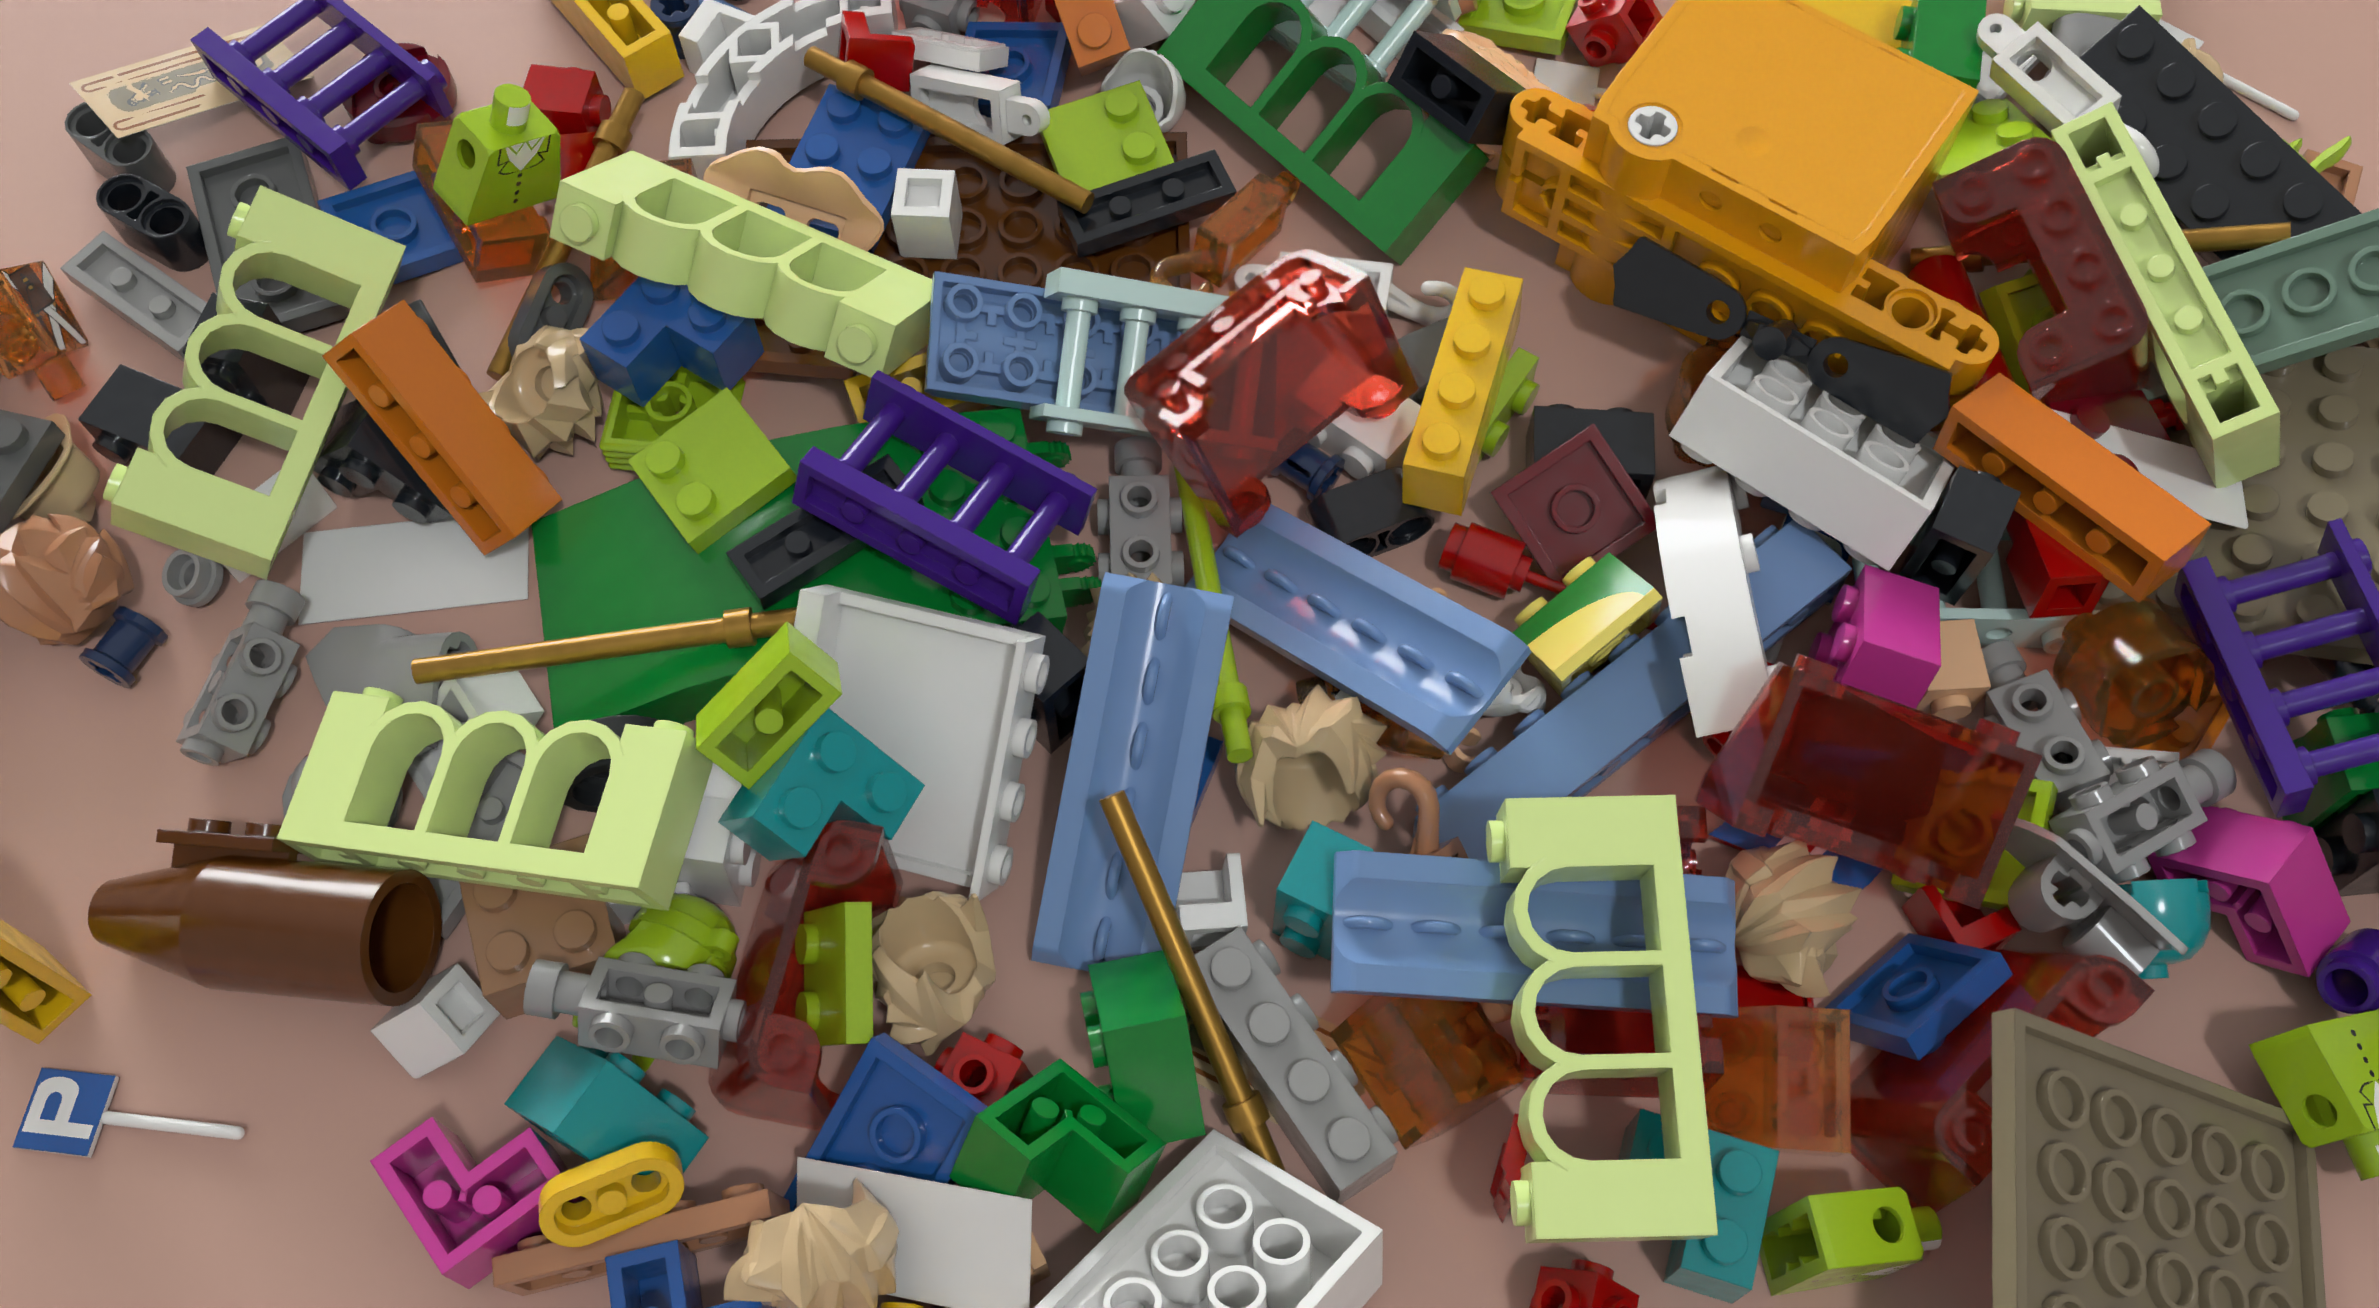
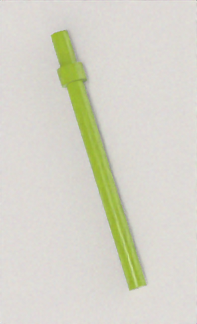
(1232, 698)

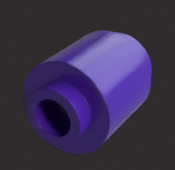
(2350, 973)

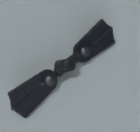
(1878, 383)

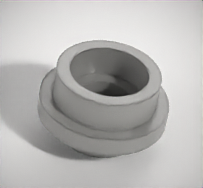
(191, 578)

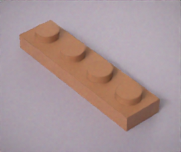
(546, 1266)

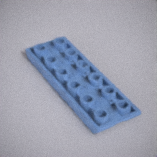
(1006, 343)
(1366, 627)
(1139, 732)
(1440, 933)

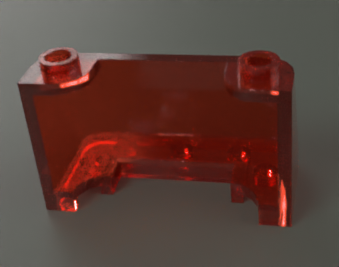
(1268, 379)
(1872, 780)
(779, 1057)
(1922, 1118)

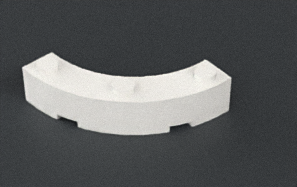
(759, 72)
(1709, 583)

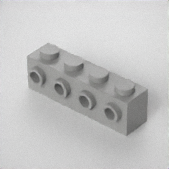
(1297, 1076)

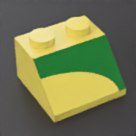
(1586, 619)

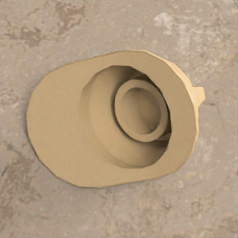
(65, 482)

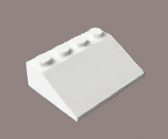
(1813, 454)
(1229, 1236)

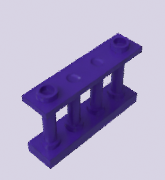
(303, 118)
(924, 539)
(2237, 656)

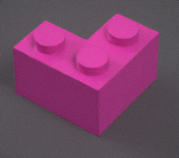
(1884, 636)
(2268, 884)
(464, 1208)

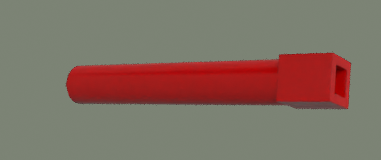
(2045, 572)

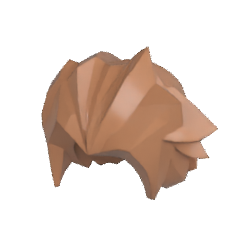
(60, 578)

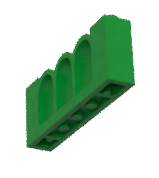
(1409, 192)

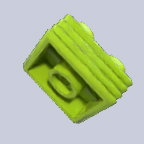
(634, 427)

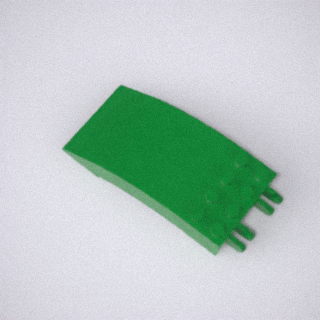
(628, 567)

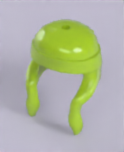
(678, 938)

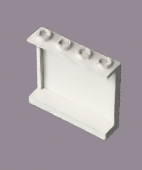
(947, 706)

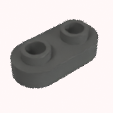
(541, 309)

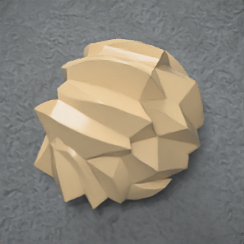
(548, 392)
(1310, 761)
(1790, 915)
(931, 965)
(819, 1257)

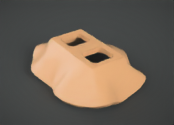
(801, 192)

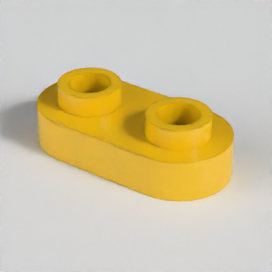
(612, 1192)

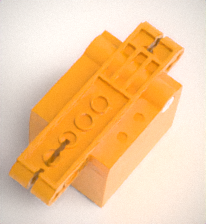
(1768, 159)

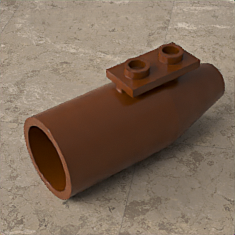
(263, 923)

